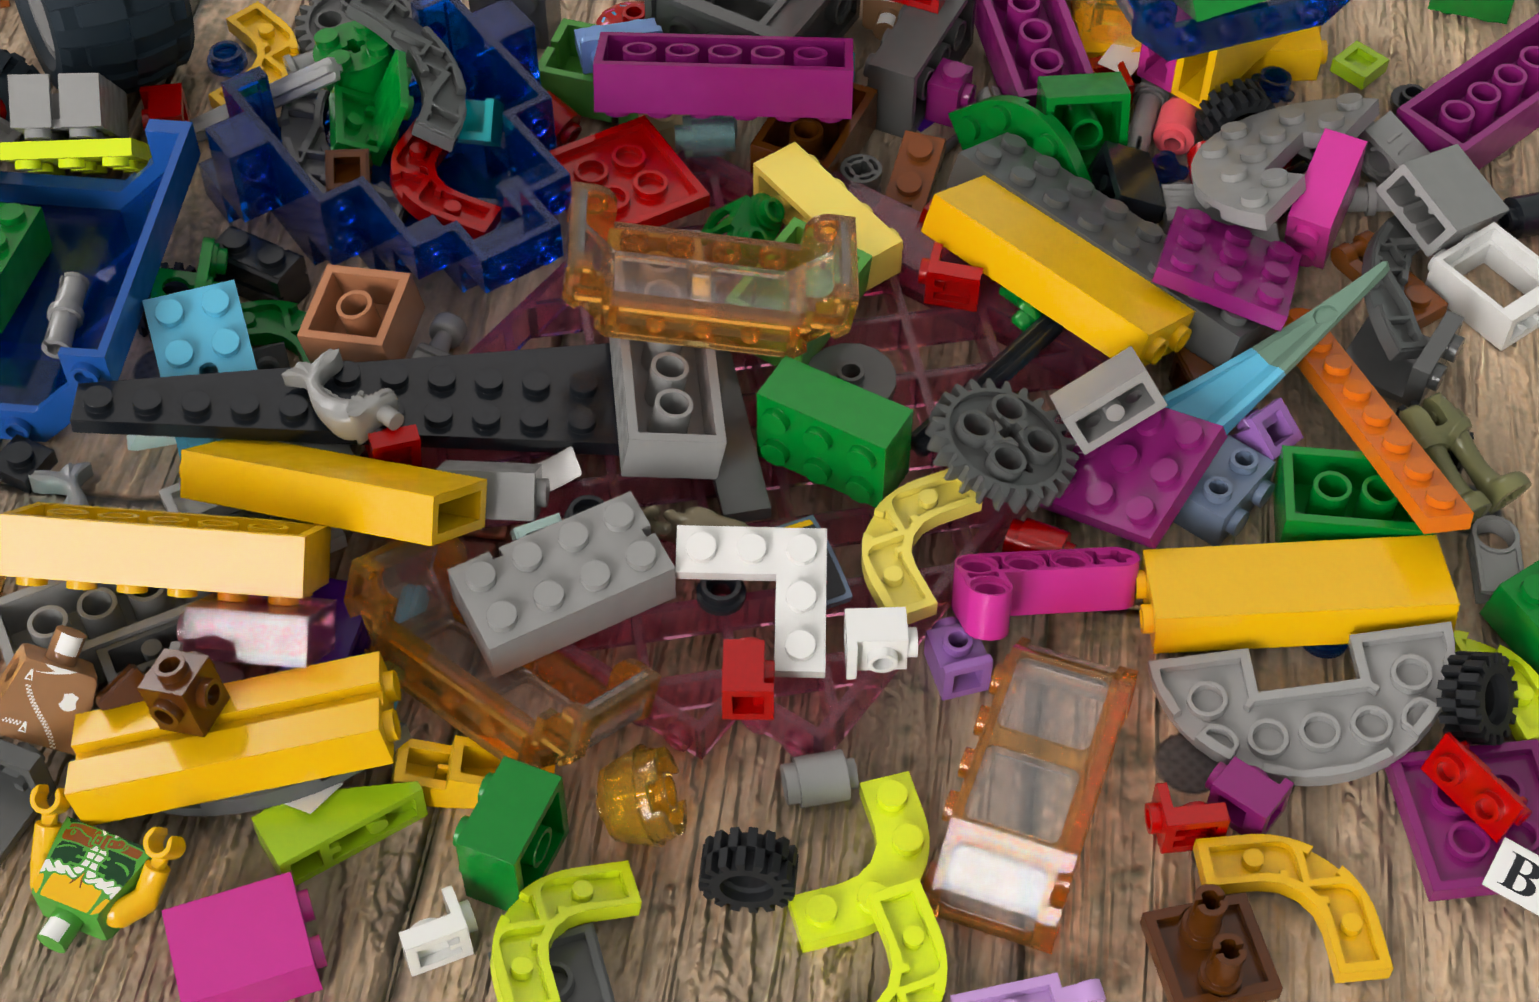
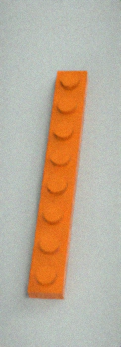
(1383, 437)

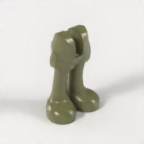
(1445, 428)

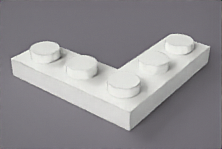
(785, 555)

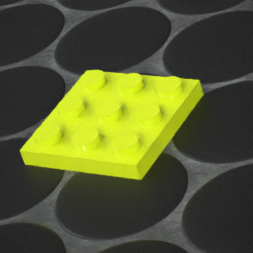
(82, 155)

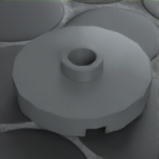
(859, 366)

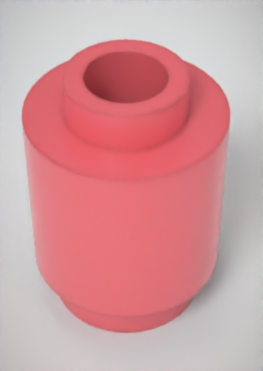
(1176, 126)

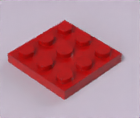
(639, 169)

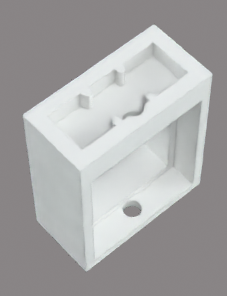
(1482, 313)

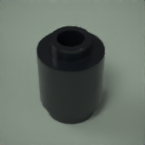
(1523, 216)

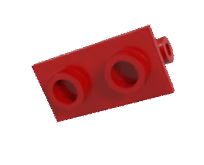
(1475, 787)

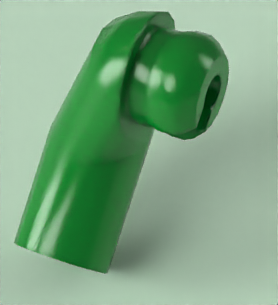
(1025, 315)

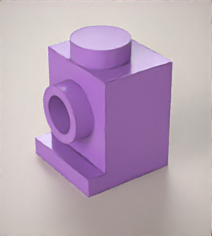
(1268, 429)
(956, 660)

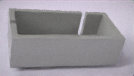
(83, 108)
(562, 583)

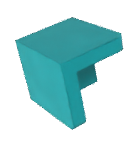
(483, 123)

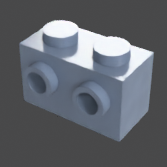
(1227, 493)

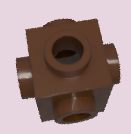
(184, 692)

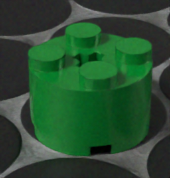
(358, 51)

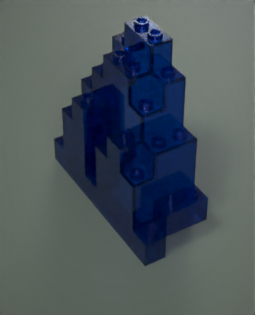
(498, 61)

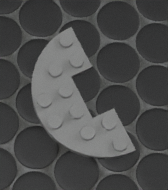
(1244, 162)
(1315, 730)

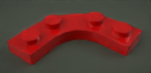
(425, 194)

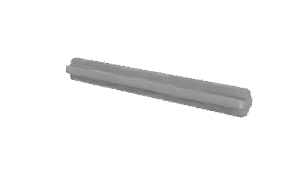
(283, 91)

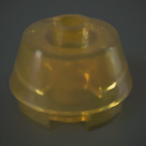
(641, 798)

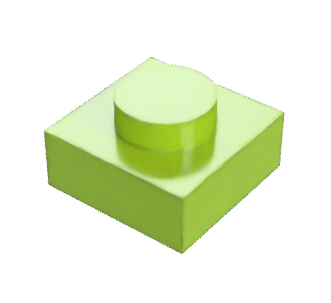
(1359, 65)

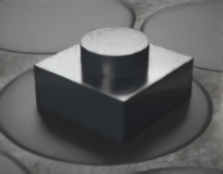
(21, 459)

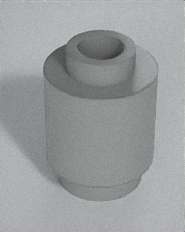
(819, 778)

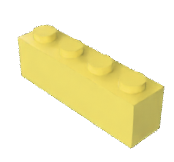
(812, 191)

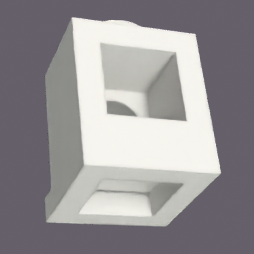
(877, 640)

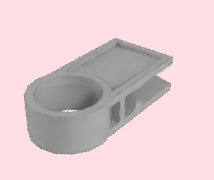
(1492, 565)

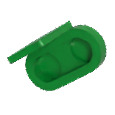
(749, 218)
(212, 261)

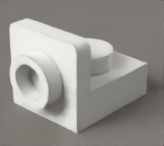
(440, 940)

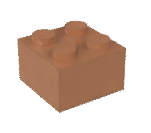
(362, 314)

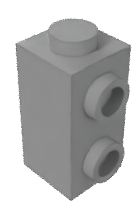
(513, 489)

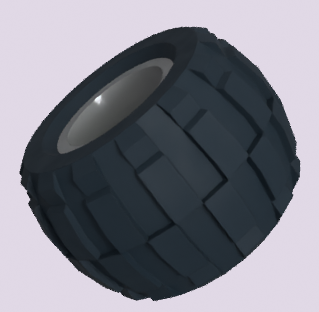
(120, 39)

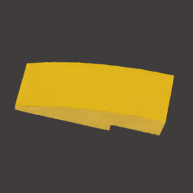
(446, 772)

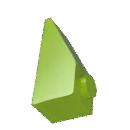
(337, 828)

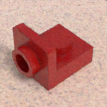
(950, 283)
(396, 446)
(1181, 826)

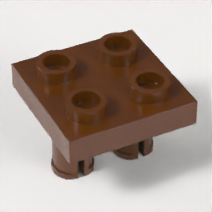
(1211, 950)

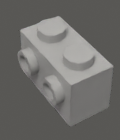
(1108, 400)

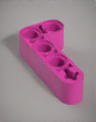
(1019, 583)

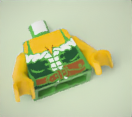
(92, 877)

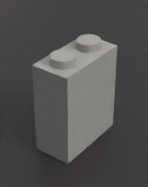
(1441, 198)

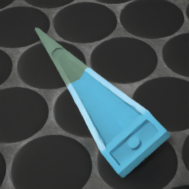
(1242, 382)

